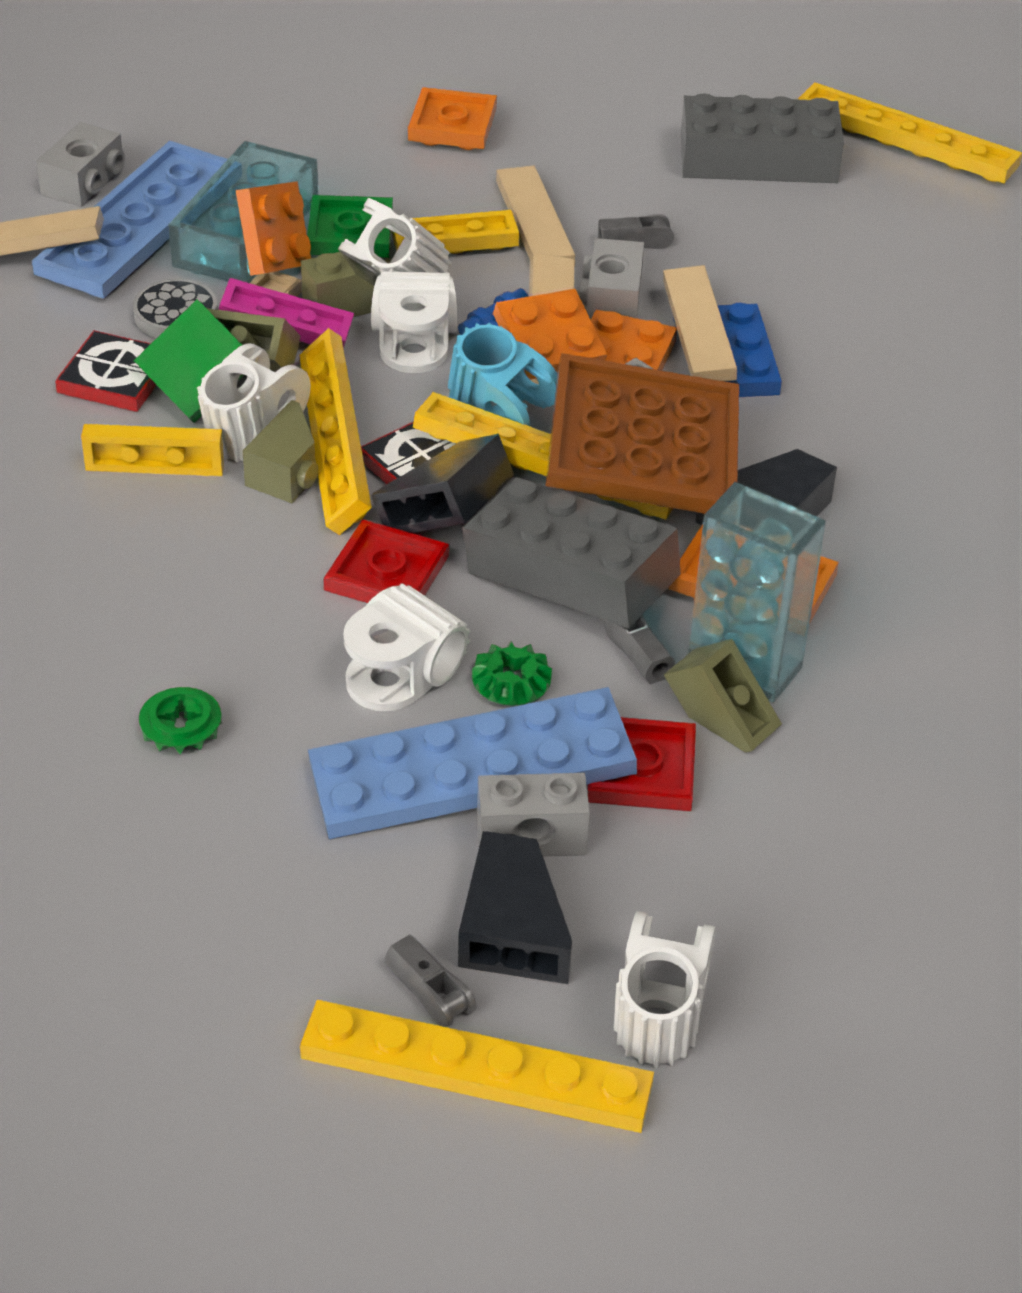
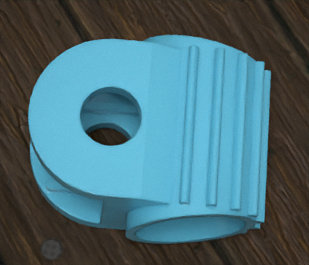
(490, 368)

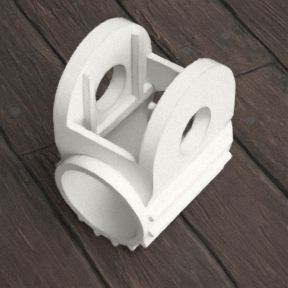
(417, 252)
(414, 311)
(249, 409)
(420, 648)
(666, 1036)

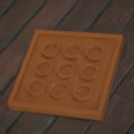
(643, 434)

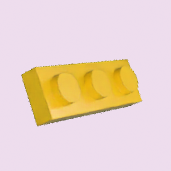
(470, 231)
(153, 449)

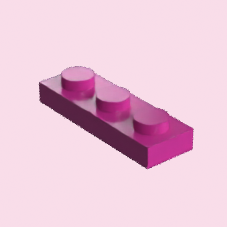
(305, 316)

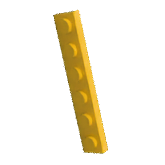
(920, 136)
(335, 434)
(524, 445)
(478, 1065)

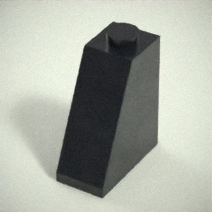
(792, 479)
(446, 487)
(513, 913)

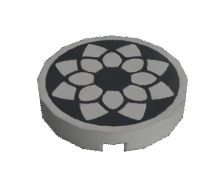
(166, 300)

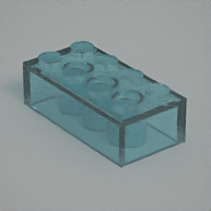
(209, 231)
(757, 583)

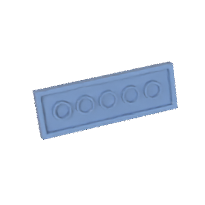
(133, 222)
(437, 765)

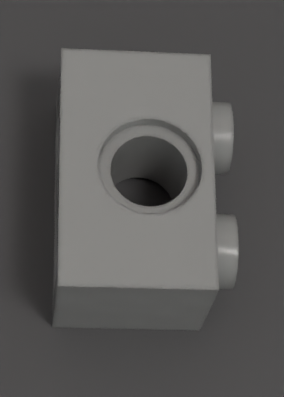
(80, 164)
(612, 277)
(537, 807)

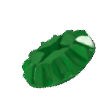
(505, 686)
(161, 712)

